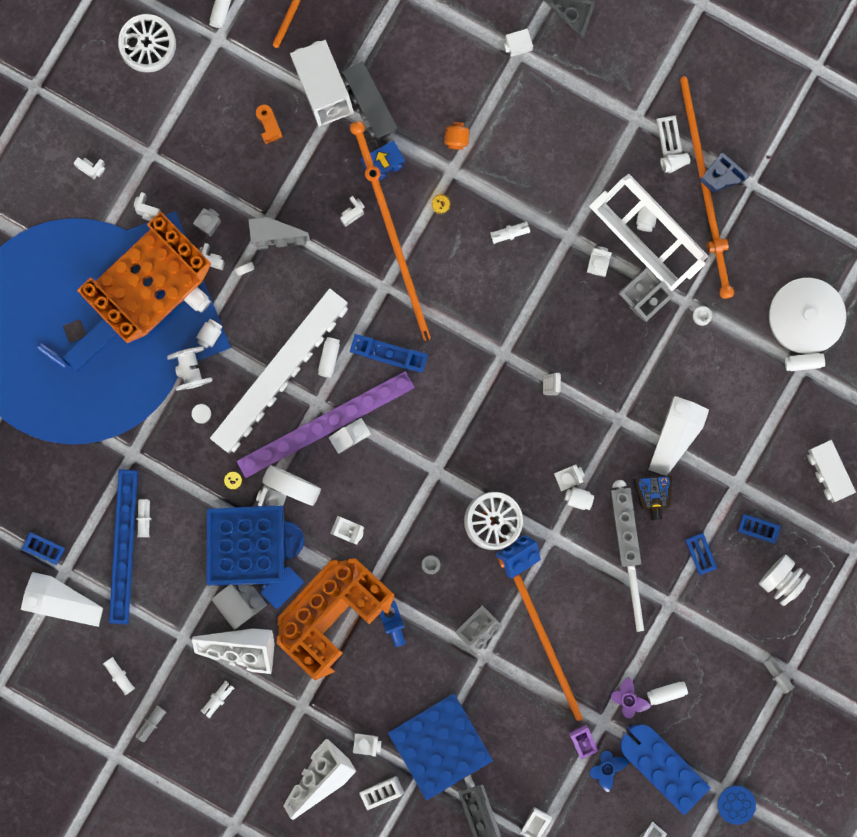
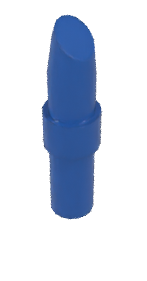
(53, 356)

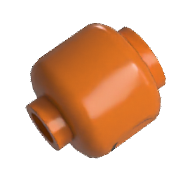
(456, 136)

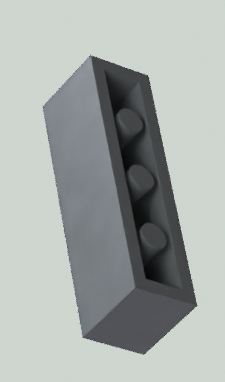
(370, 101)

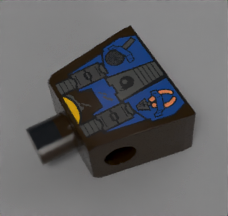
(654, 494)

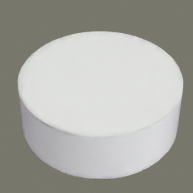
(244, 269)
(702, 315)
(201, 413)

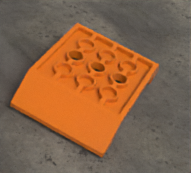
(166, 258)

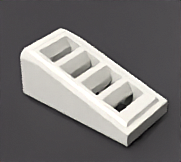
(552, 384)
(396, 785)

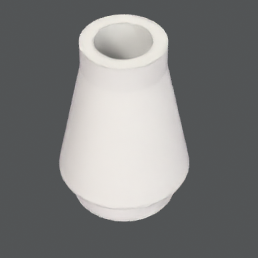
(673, 162)

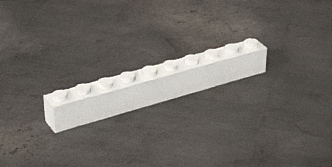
(279, 370)

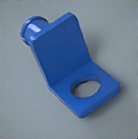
(394, 625)

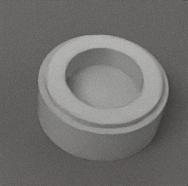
(430, 564)

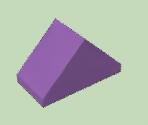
(583, 741)

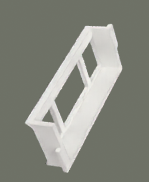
(636, 245)

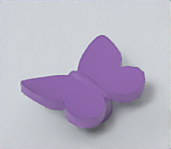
(628, 699)

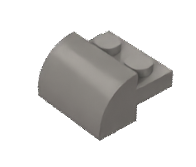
(645, 294)
(238, 603)

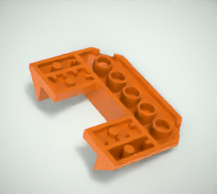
(320, 605)

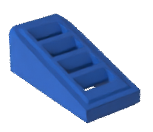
(777, 528)
(56, 558)

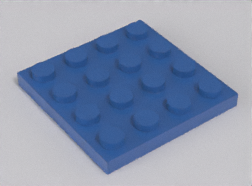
(245, 545)
(440, 746)

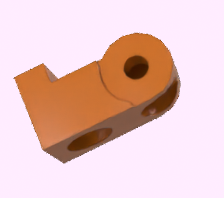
(266, 117)

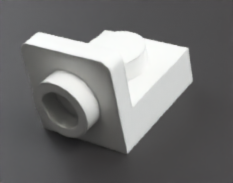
(86, 167)
(350, 214)
(215, 260)
(599, 261)
(569, 477)
(270, 498)
(366, 744)

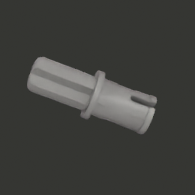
(778, 675)
(150, 724)

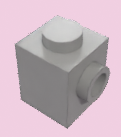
(207, 221)

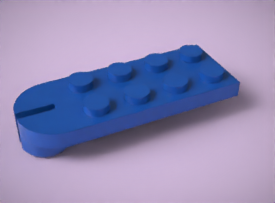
(663, 767)

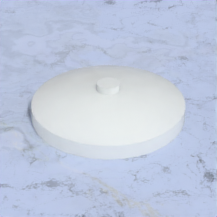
(807, 316)

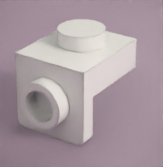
(146, 211)
(347, 530)

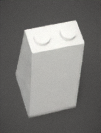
(322, 82)

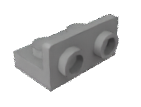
(479, 629)

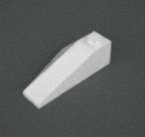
(244, 647)

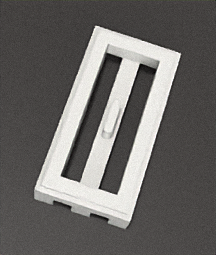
(662, 139)

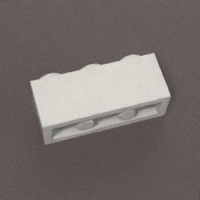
(831, 471)

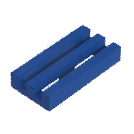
(693, 555)

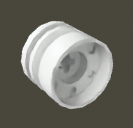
(784, 580)

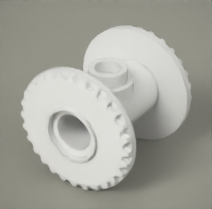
(187, 370)

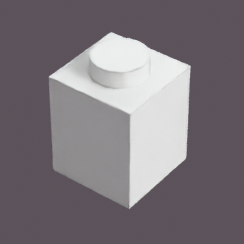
(518, 43)

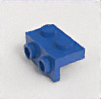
(519, 556)

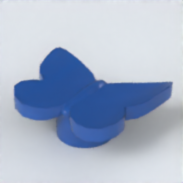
(607, 769)

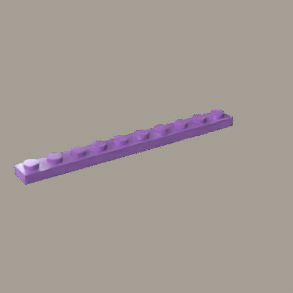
(325, 424)

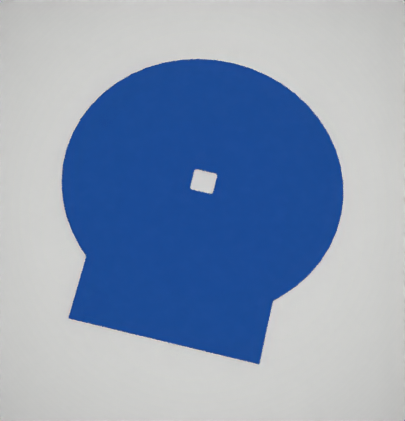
(40, 296)

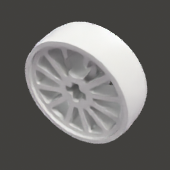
(124, 38)
(291, 485)
(514, 531)

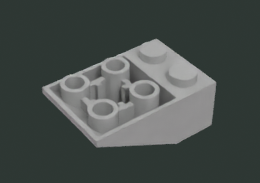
(272, 232)

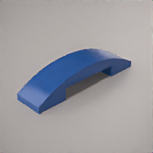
(388, 353)

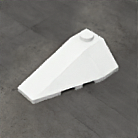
(679, 430)
(54, 599)
(324, 775)

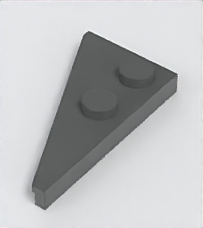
(574, 13)

